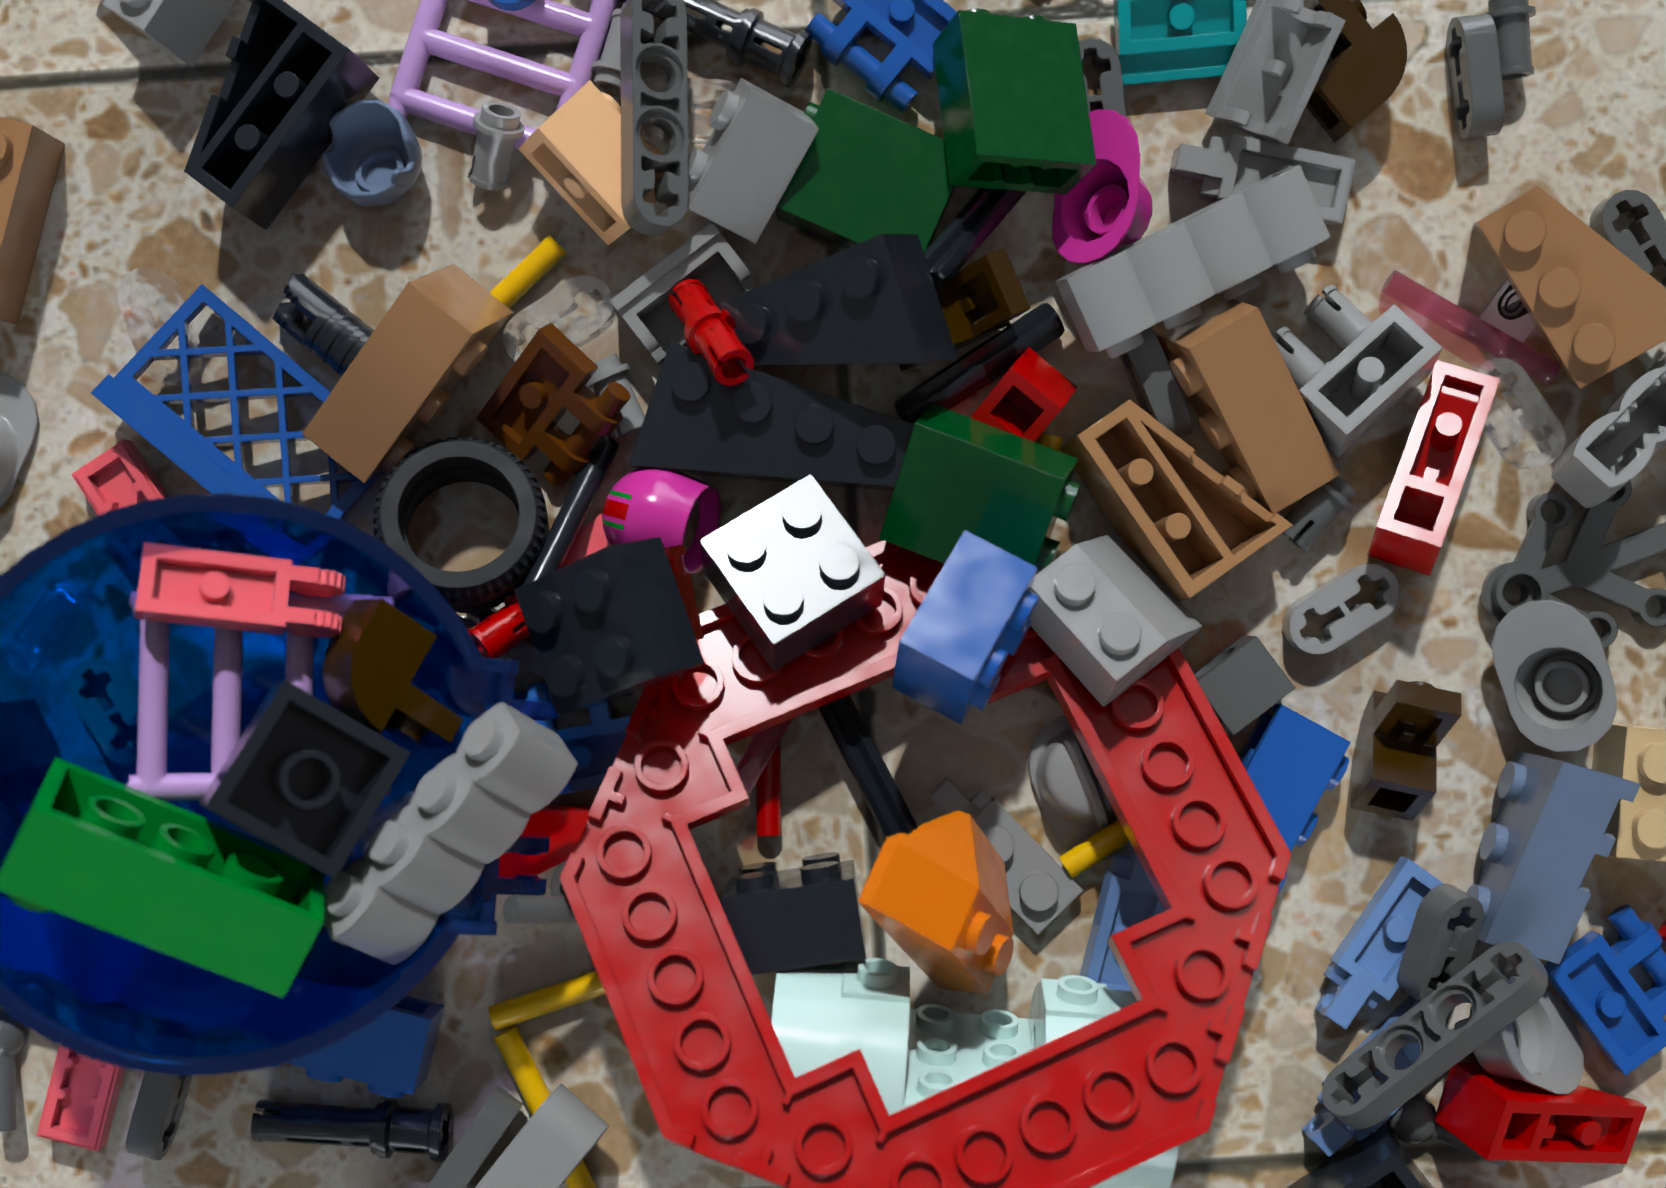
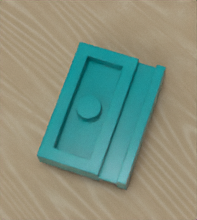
(1176, 38)

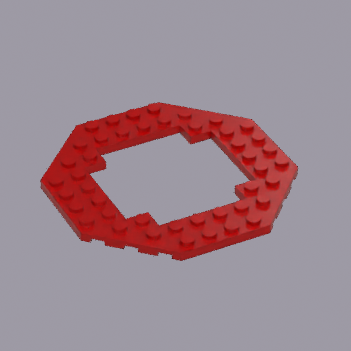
(1037, 1121)

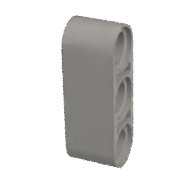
(548, 1145)

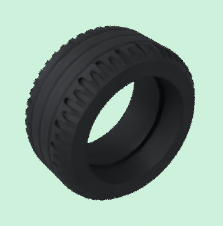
(464, 461)

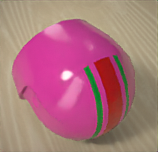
(659, 504)

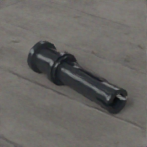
(746, 37)
(381, 1128)

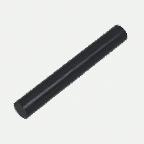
(574, 509)

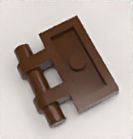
(536, 395)

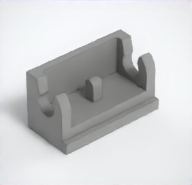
(1274, 69)
(702, 258)

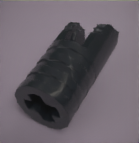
(321, 323)

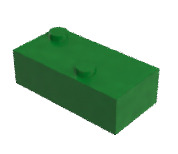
(164, 879)

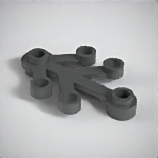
(1584, 564)

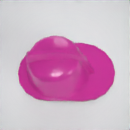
(1111, 202)

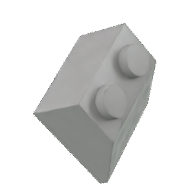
(1108, 615)

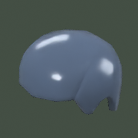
(372, 153)

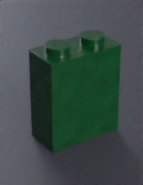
(1013, 103)
(866, 176)
(982, 482)

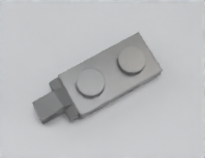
(1243, 160)
(1035, 881)

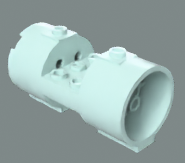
(924, 1050)

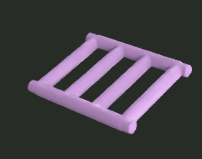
(428, 40)
(227, 696)

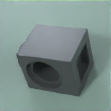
(1242, 683)

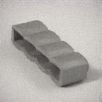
(1193, 260)
(1618, 442)
(440, 842)

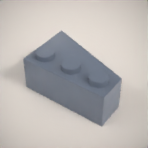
(1541, 850)

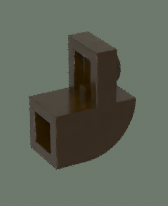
(1363, 68)
(981, 300)
(372, 670)
(1398, 748)

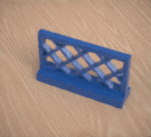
(198, 454)

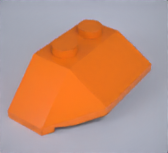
(944, 902)

